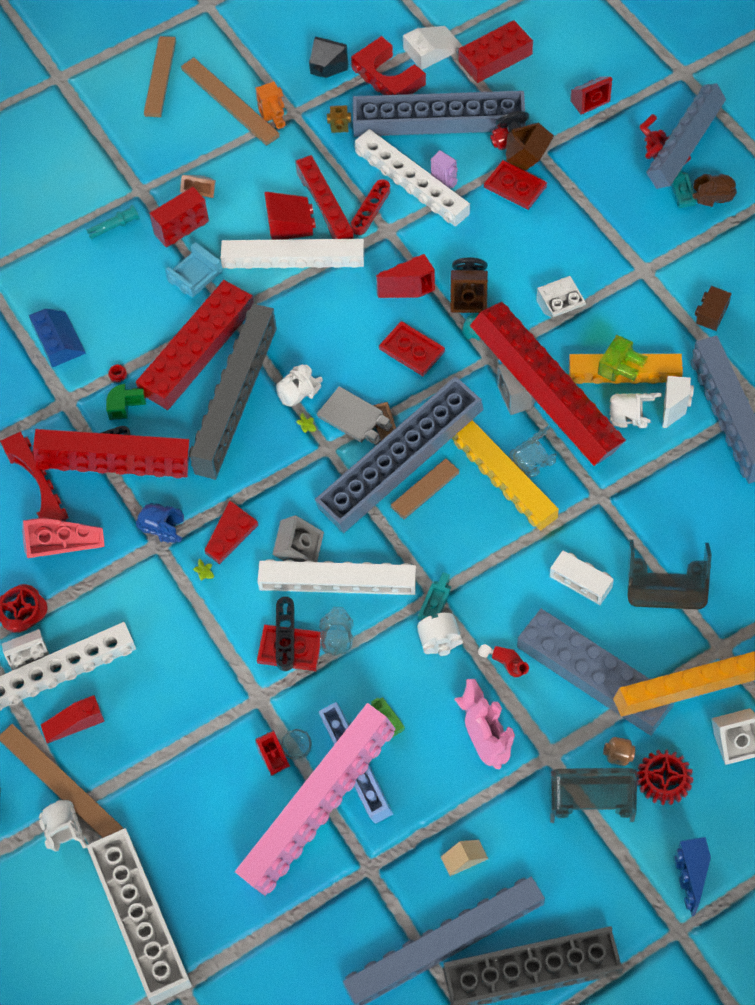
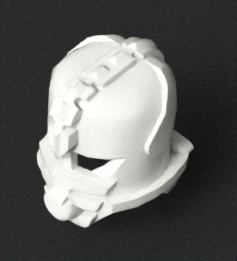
(298, 385)
(630, 407)
(60, 825)

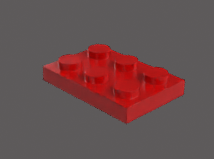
(515, 184)
(412, 348)
(306, 648)

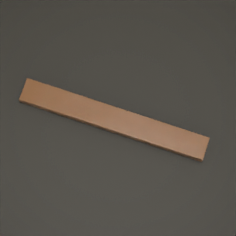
(230, 101)
(59, 782)

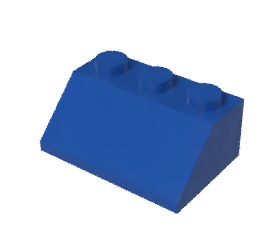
(56, 336)

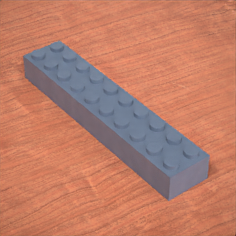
(434, 112)
(399, 454)

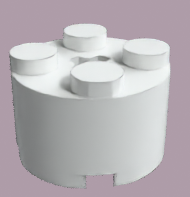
(439, 634)

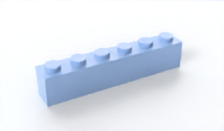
(365, 784)

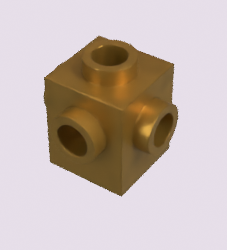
(339, 118)

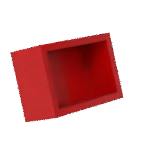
(179, 217)

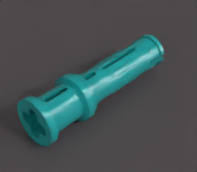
(120, 219)

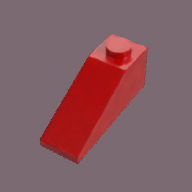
(73, 719)

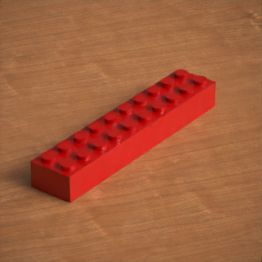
(547, 383)

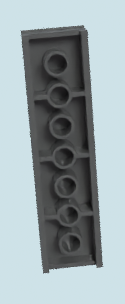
(533, 968)

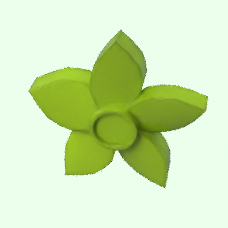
(306, 424)
(204, 570)

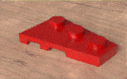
(229, 532)

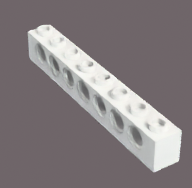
(412, 178)
(63, 658)

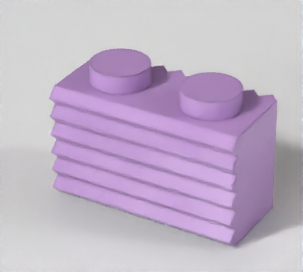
(444, 169)

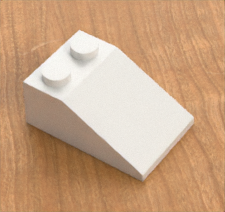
(430, 45)

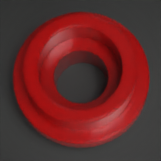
(115, 369)

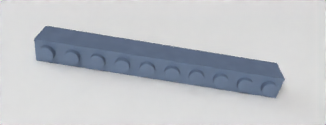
(443, 942)

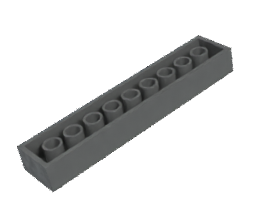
(233, 391)

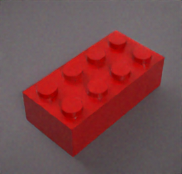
(495, 51)

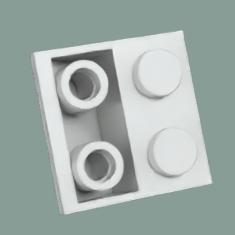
(559, 297)
(25, 649)

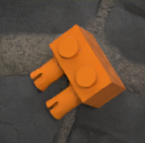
(271, 104)

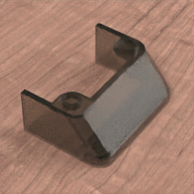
(668, 590)
(593, 791)

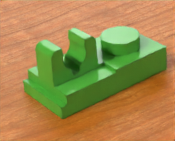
(382, 706)

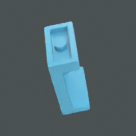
(194, 271)

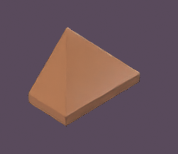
(202, 184)

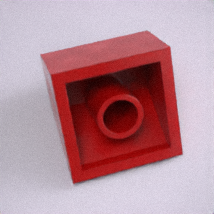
(592, 94)

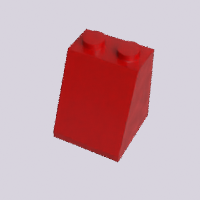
(289, 216)

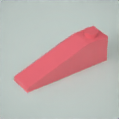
(52, 537)

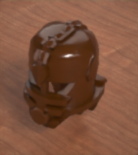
(714, 189)

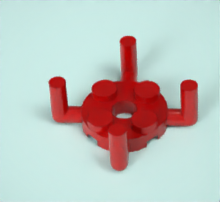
(654, 139)

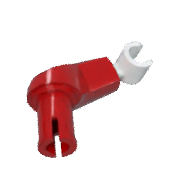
(512, 662)

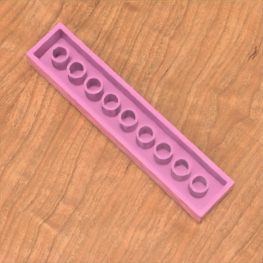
(316, 800)

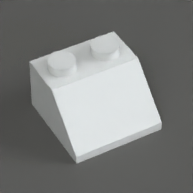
(676, 399)
(735, 735)

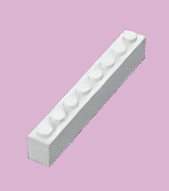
(292, 253)
(337, 577)

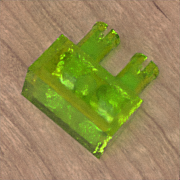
(615, 359)

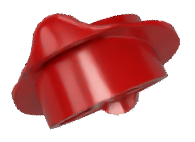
(37, 612)

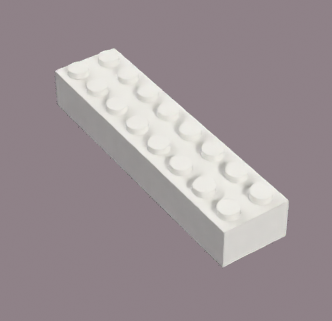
(139, 917)

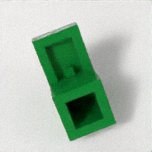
(120, 398)

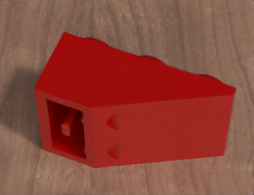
(407, 279)

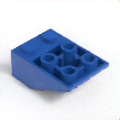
(693, 861)

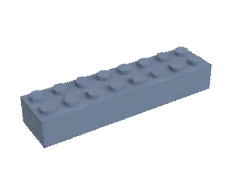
(727, 402)
(585, 666)

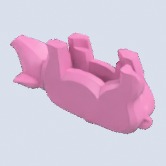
(483, 726)

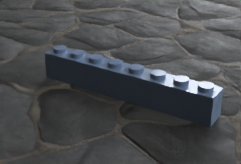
(686, 136)

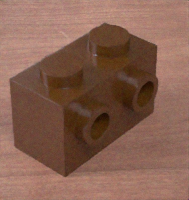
(713, 308)

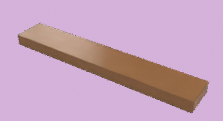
(160, 76)

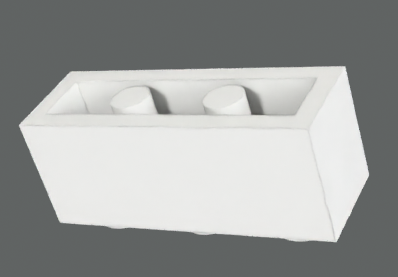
(581, 577)

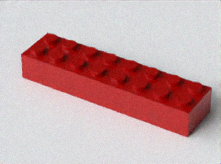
(195, 344)
(111, 453)

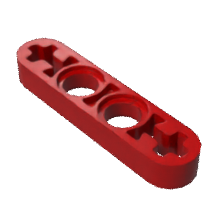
(372, 207)

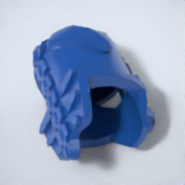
(160, 521)

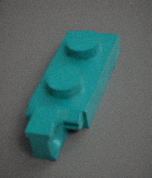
(683, 190)
(436, 598)

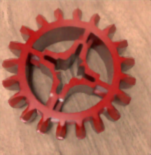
(683, 778)

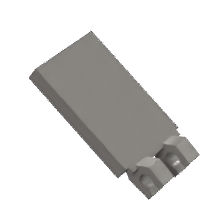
(353, 416)

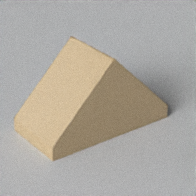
(463, 856)

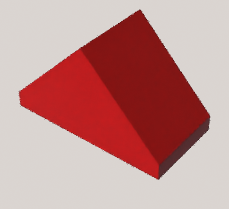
(271, 752)

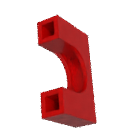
(375, 54)

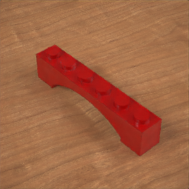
(315, 182)
(18, 451)

